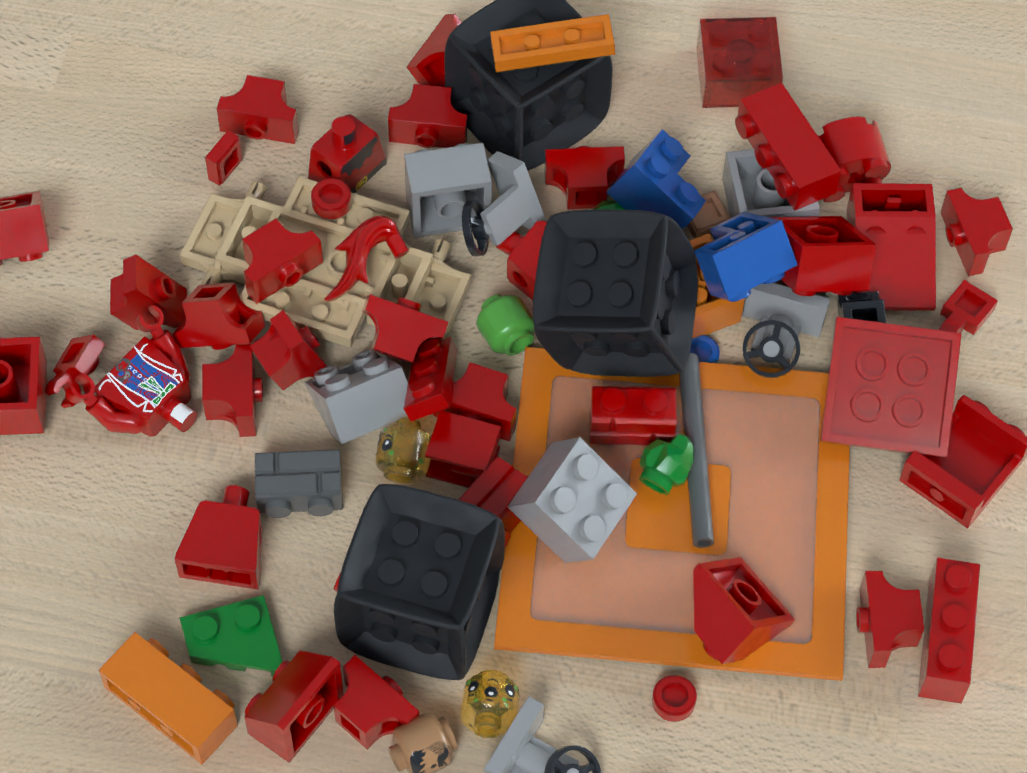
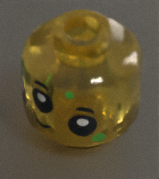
(402, 451)
(489, 702)

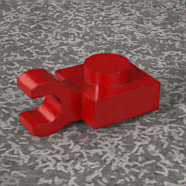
(967, 309)
(77, 359)

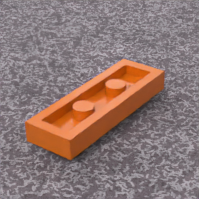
(552, 43)

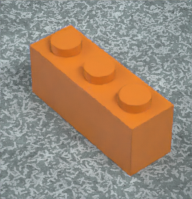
(169, 696)

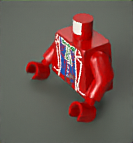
(143, 388)

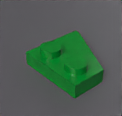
(233, 636)

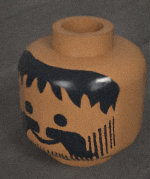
(423, 745)

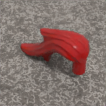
(358, 246)

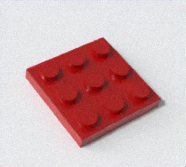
(891, 387)

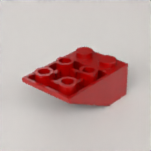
(903, 227)

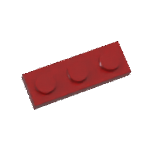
(431, 378)

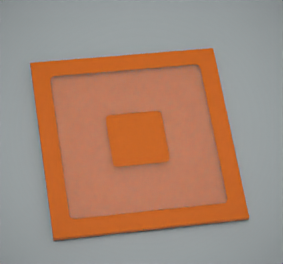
(773, 504)

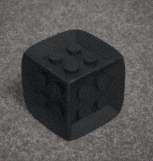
(530, 106)
(615, 293)
(419, 581)

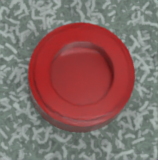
(331, 198)
(674, 698)

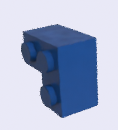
(654, 184)
(744, 255)

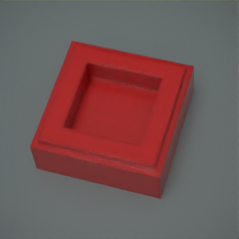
(223, 158)

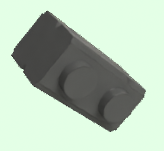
(298, 482)

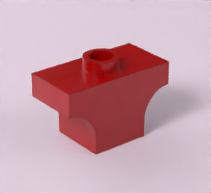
(428, 62)
(259, 111)
(427, 119)
(584, 173)
(975, 228)
(278, 258)
(142, 287)
(217, 318)
(401, 327)
(288, 351)
(233, 390)
(483, 397)
(887, 618)
(371, 704)

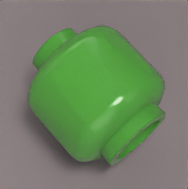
(506, 324)

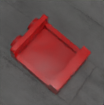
(978, 463)

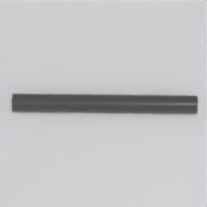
(698, 475)

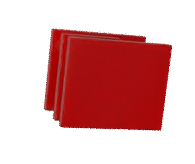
(461, 448)

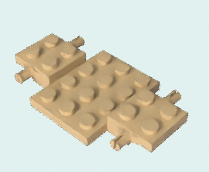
(417, 276)

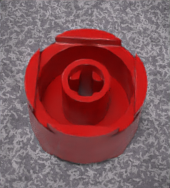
(857, 151)

